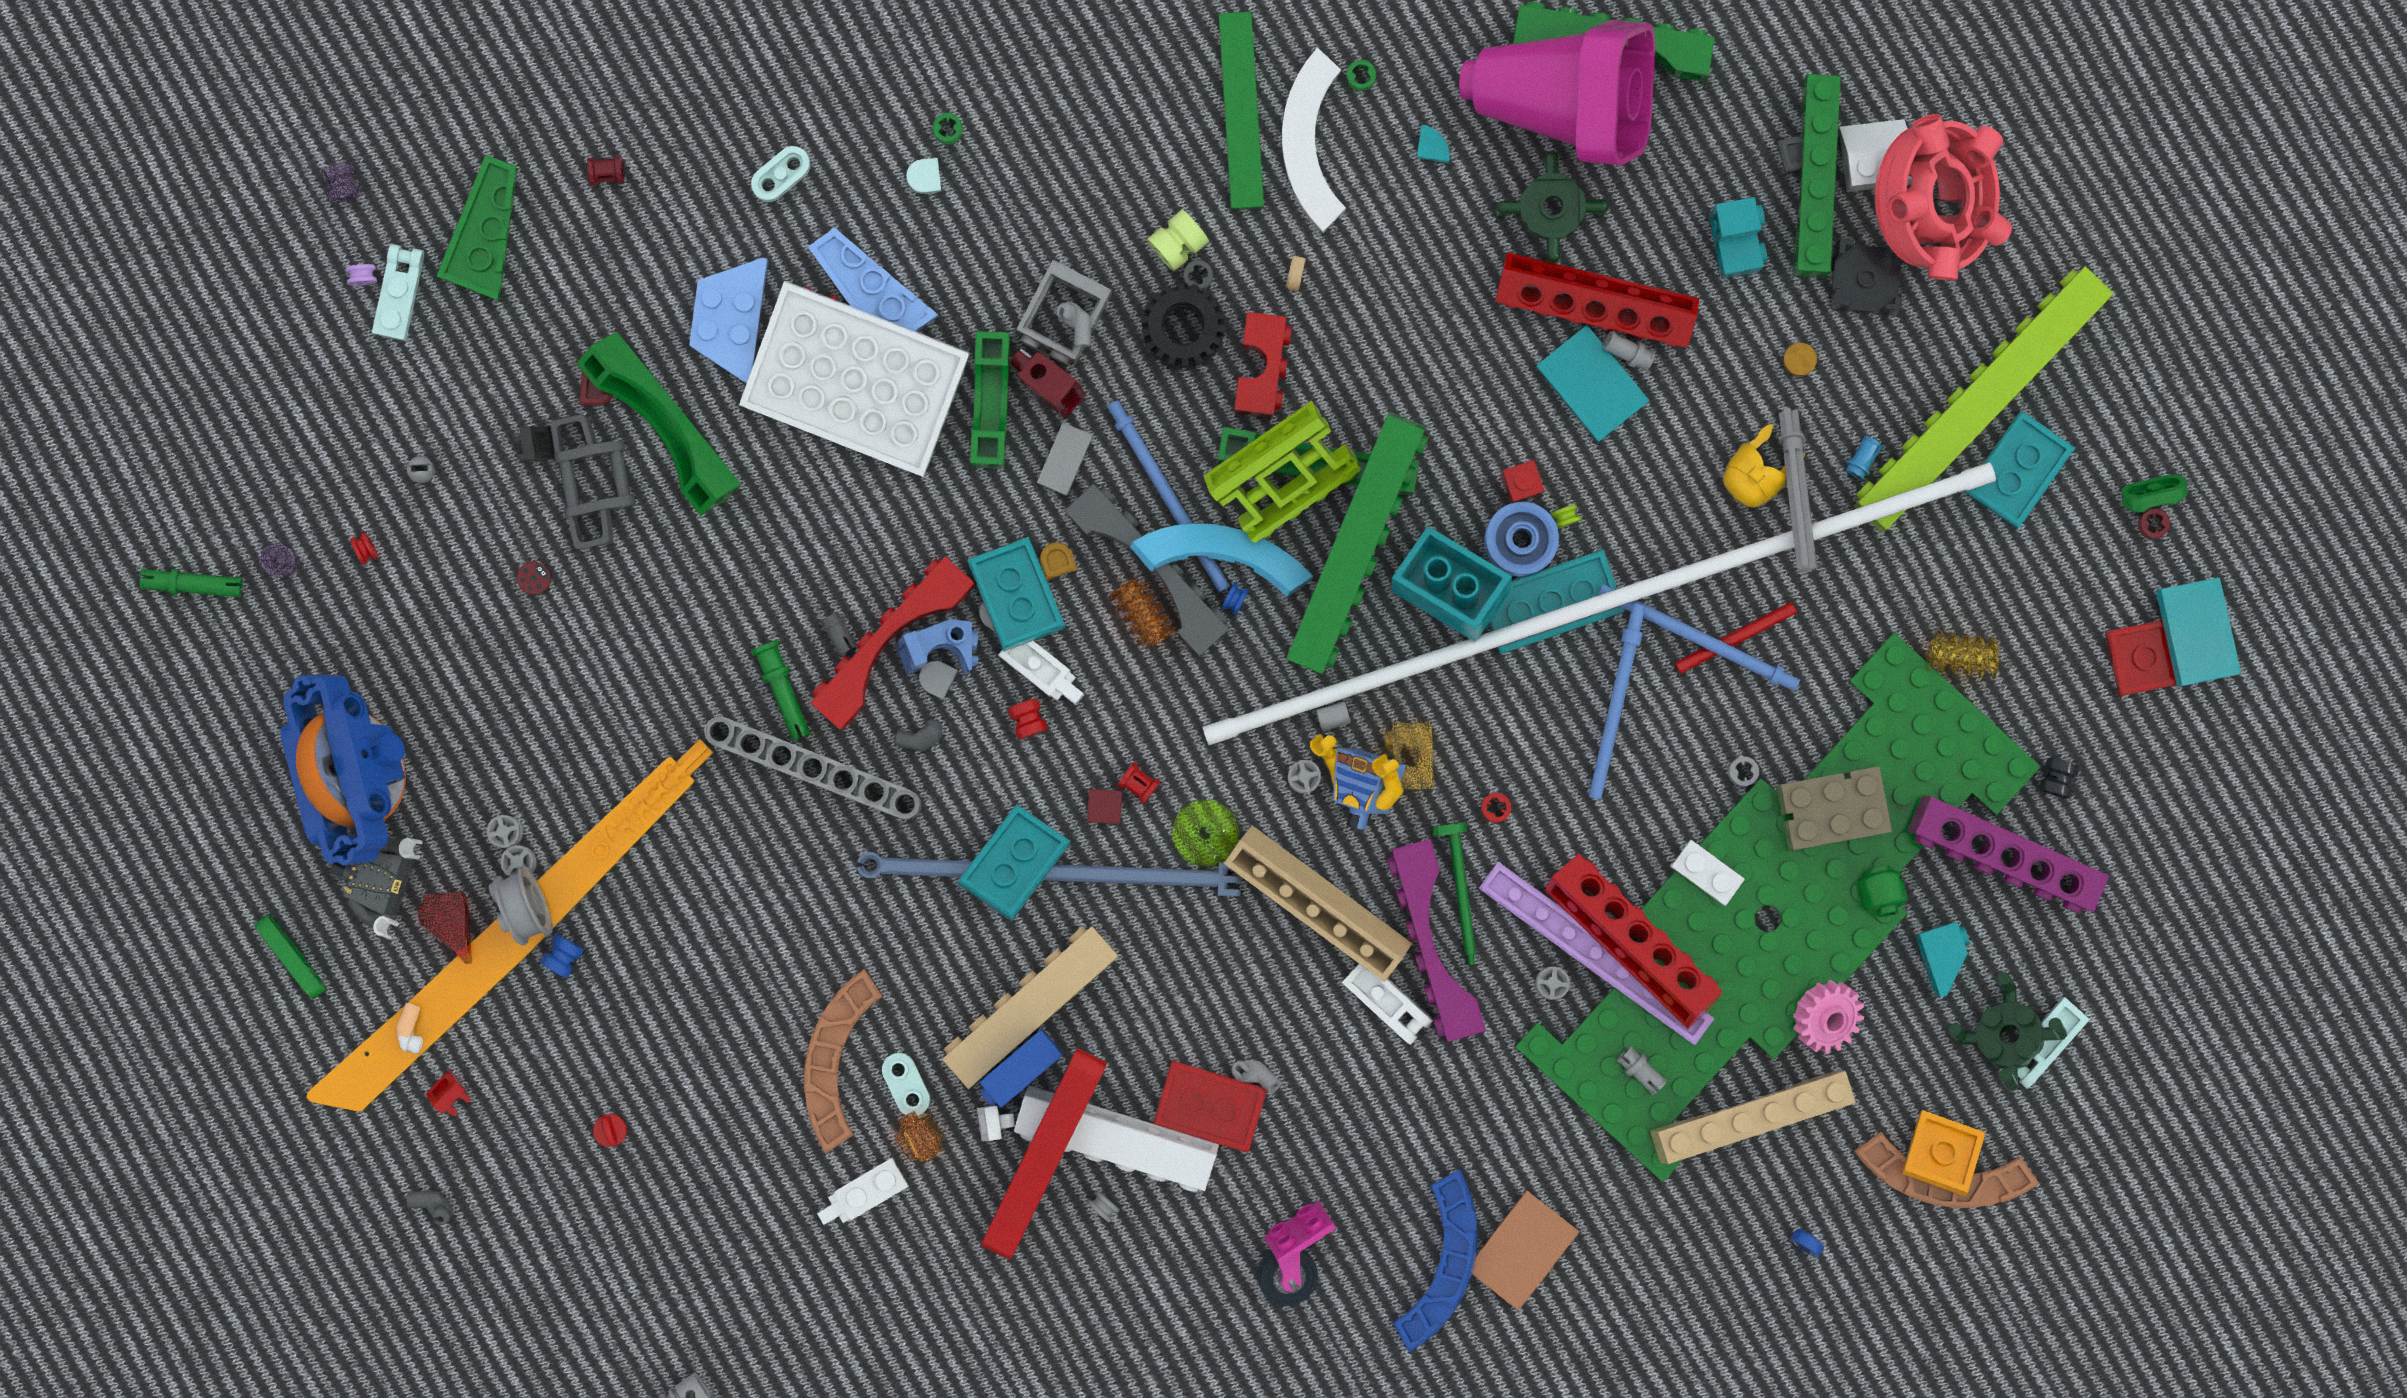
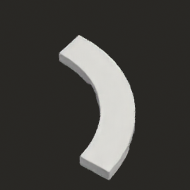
(1299, 141)

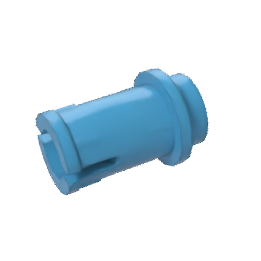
(1863, 458)

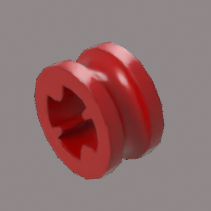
(364, 548)
(1500, 799)

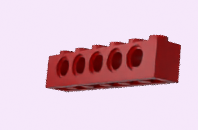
(1586, 287)
(1635, 957)

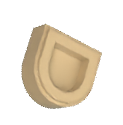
(1295, 273)

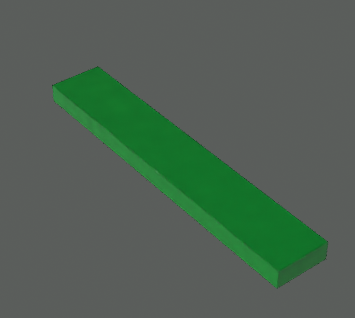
(1241, 110)

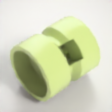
(1178, 240)

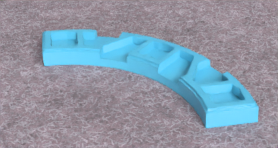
(1223, 544)

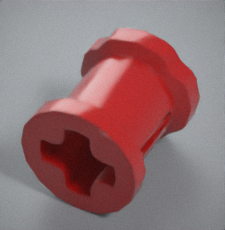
(1138, 783)

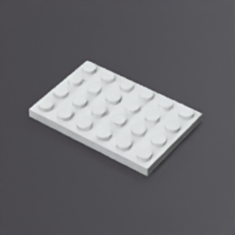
(854, 378)

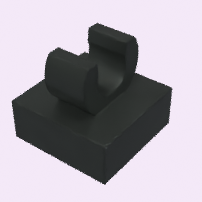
(536, 443)

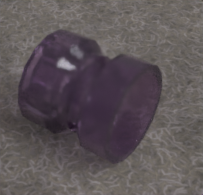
(341, 182)
(284, 564)

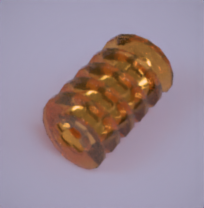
(1142, 613)

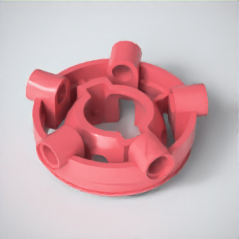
(1964, 173)

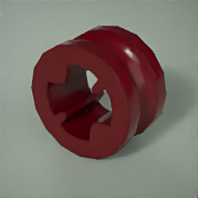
(2143, 524)

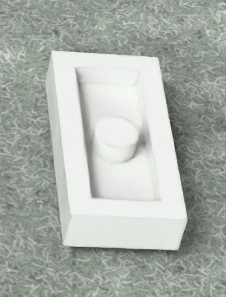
(1707, 873)

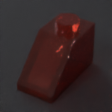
(448, 922)

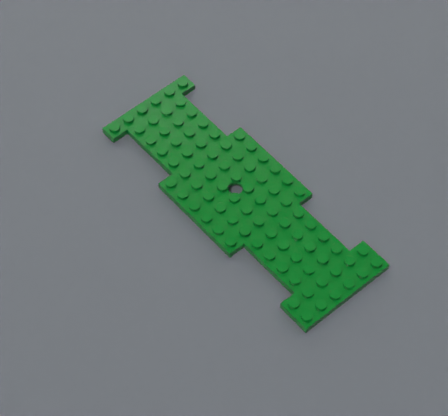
(1925, 744)

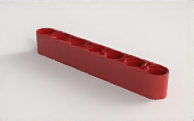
(1043, 1153)

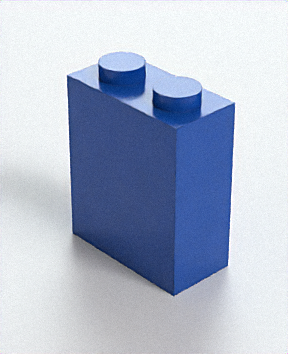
(1020, 1069)

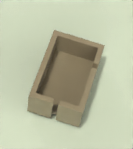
(1834, 808)

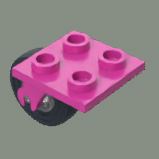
(1288, 1271)

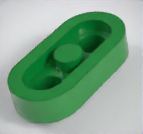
(2154, 492)

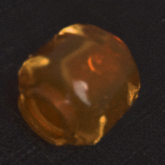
(919, 1136)

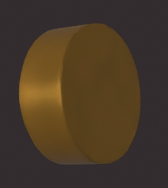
(1799, 359)

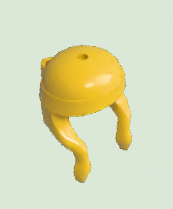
(1748, 477)

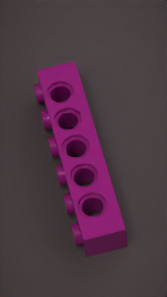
(2086, 882)

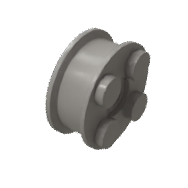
(521, 906)

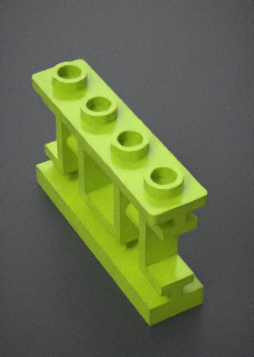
(1270, 453)

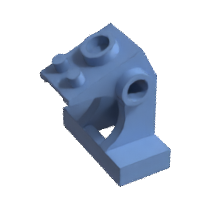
(915, 646)

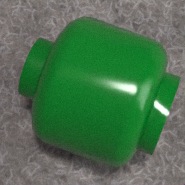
(1883, 891)

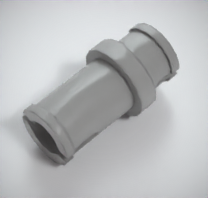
(1633, 353)
(1636, 1065)

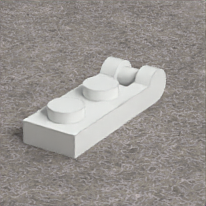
(1387, 1002)

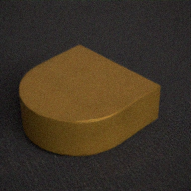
(1057, 560)

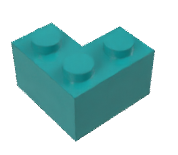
(1736, 238)

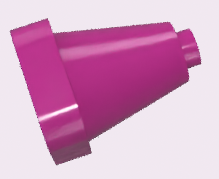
(1572, 88)

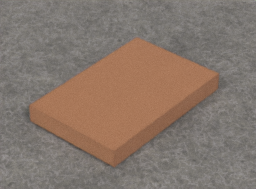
(1523, 1250)

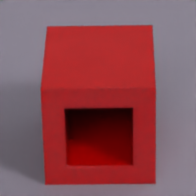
(1522, 482)

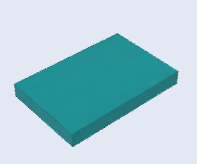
(1592, 383)
(2024, 467)
(1015, 594)
(2198, 632)
(1014, 862)

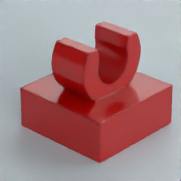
(446, 1092)

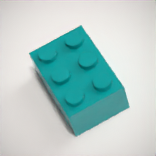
(1451, 584)

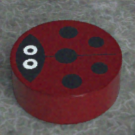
(534, 578)

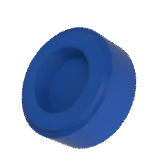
(1807, 1243)

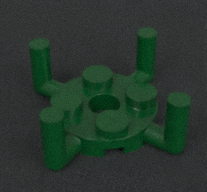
(1552, 226)
(2002, 1017)

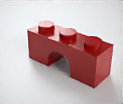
(1260, 394)

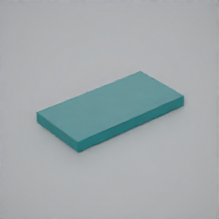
(1553, 590)

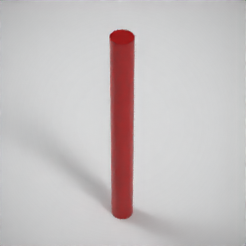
(1738, 636)

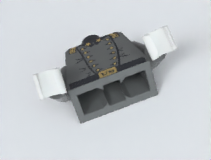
(379, 886)

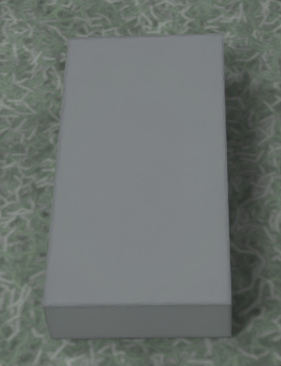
(1064, 459)

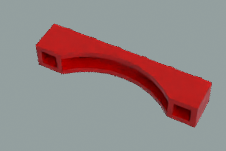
(938, 592)

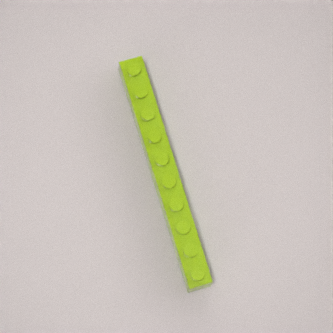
(1989, 392)

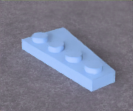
(867, 284)

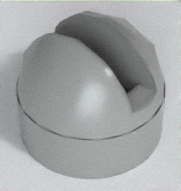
(420, 476)

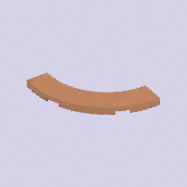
(824, 1058)
(1985, 1188)

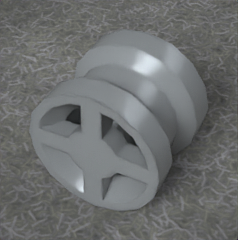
(1303, 771)
(498, 832)
(510, 862)
(1558, 978)

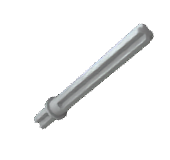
(1791, 441)

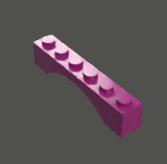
(1456, 1008)

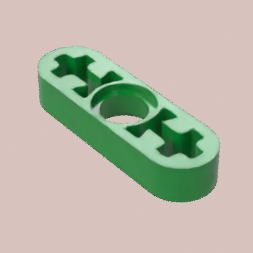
(290, 956)

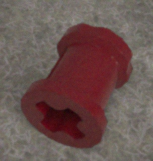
(605, 170)

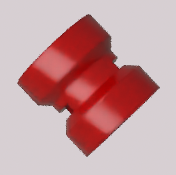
(1027, 719)

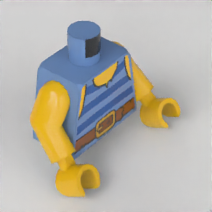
(1360, 779)

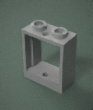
(1075, 281)

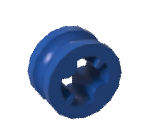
(1235, 599)

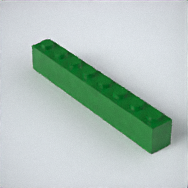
(1356, 543)

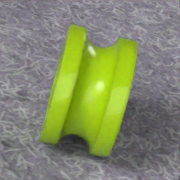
(1566, 516)

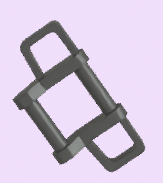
(574, 508)

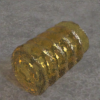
(1963, 653)

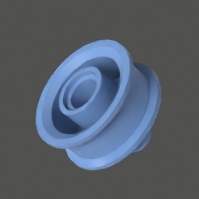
(1526, 518)

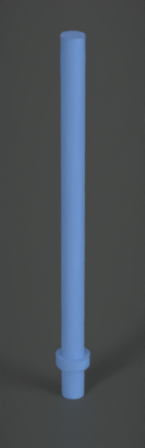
(1124, 423)
(1775, 675)

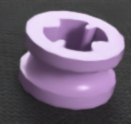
(361, 274)

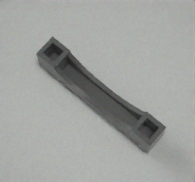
(1097, 515)

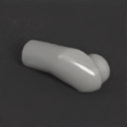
(1078, 320)
(1255, 1072)

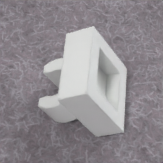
(992, 1123)

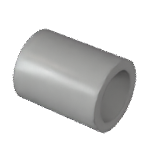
(1333, 716)

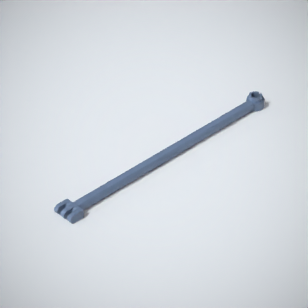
(1071, 873)

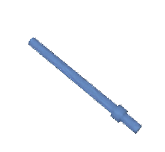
(1631, 638)

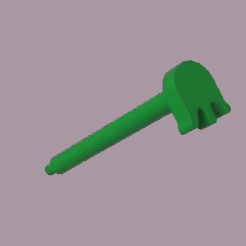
(1454, 831)

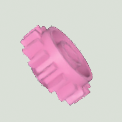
(1827, 1016)

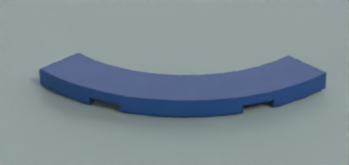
(1455, 1263)

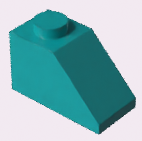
(1943, 954)

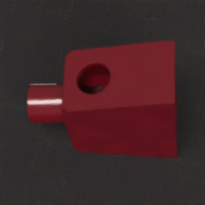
(1055, 389)

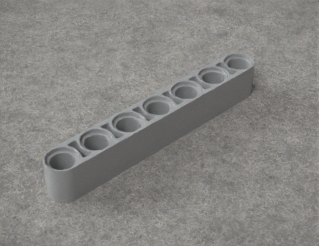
(797, 763)

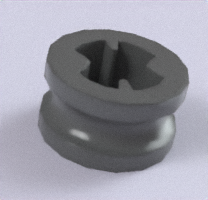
(1189, 270)

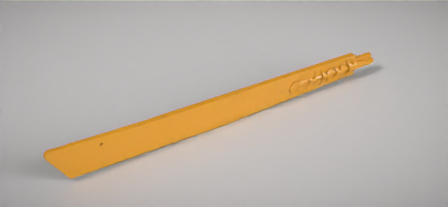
(494, 952)

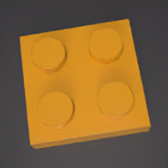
(1943, 1153)

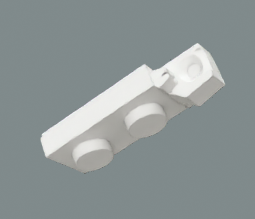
(1043, 671)
(864, 1192)

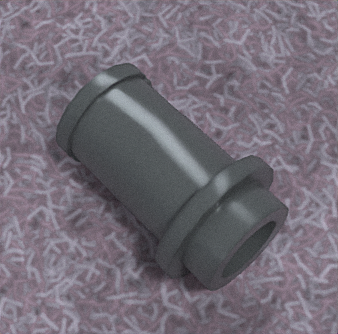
(838, 633)

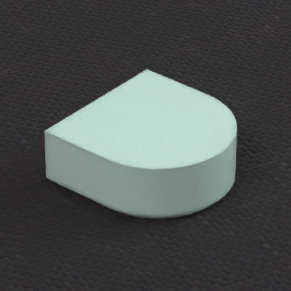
(924, 176)

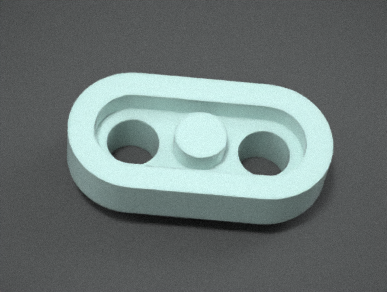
(778, 172)
(906, 1084)

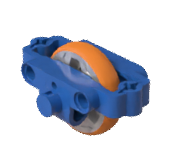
(341, 768)

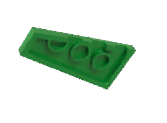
(481, 236)

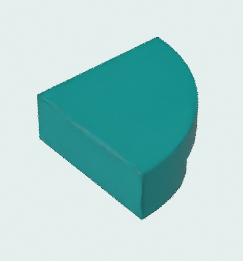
(1432, 146)

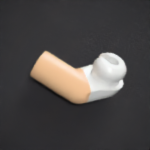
(405, 1030)

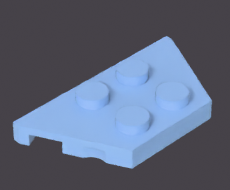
(730, 316)

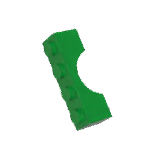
(990, 400)

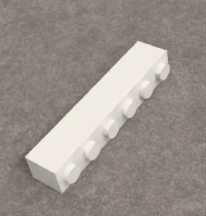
(1128, 1142)

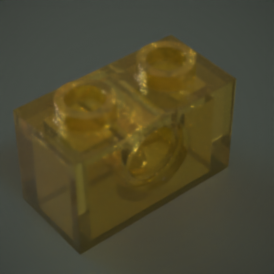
(1420, 739)

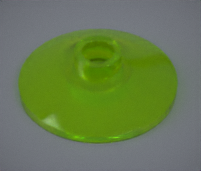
(1211, 850)

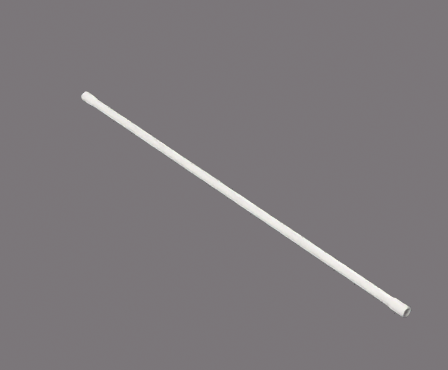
(1232, 727)

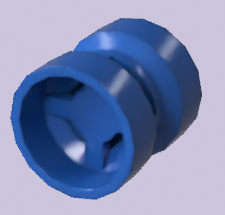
(562, 954)

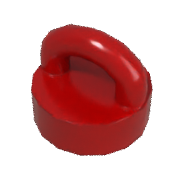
(610, 1130)

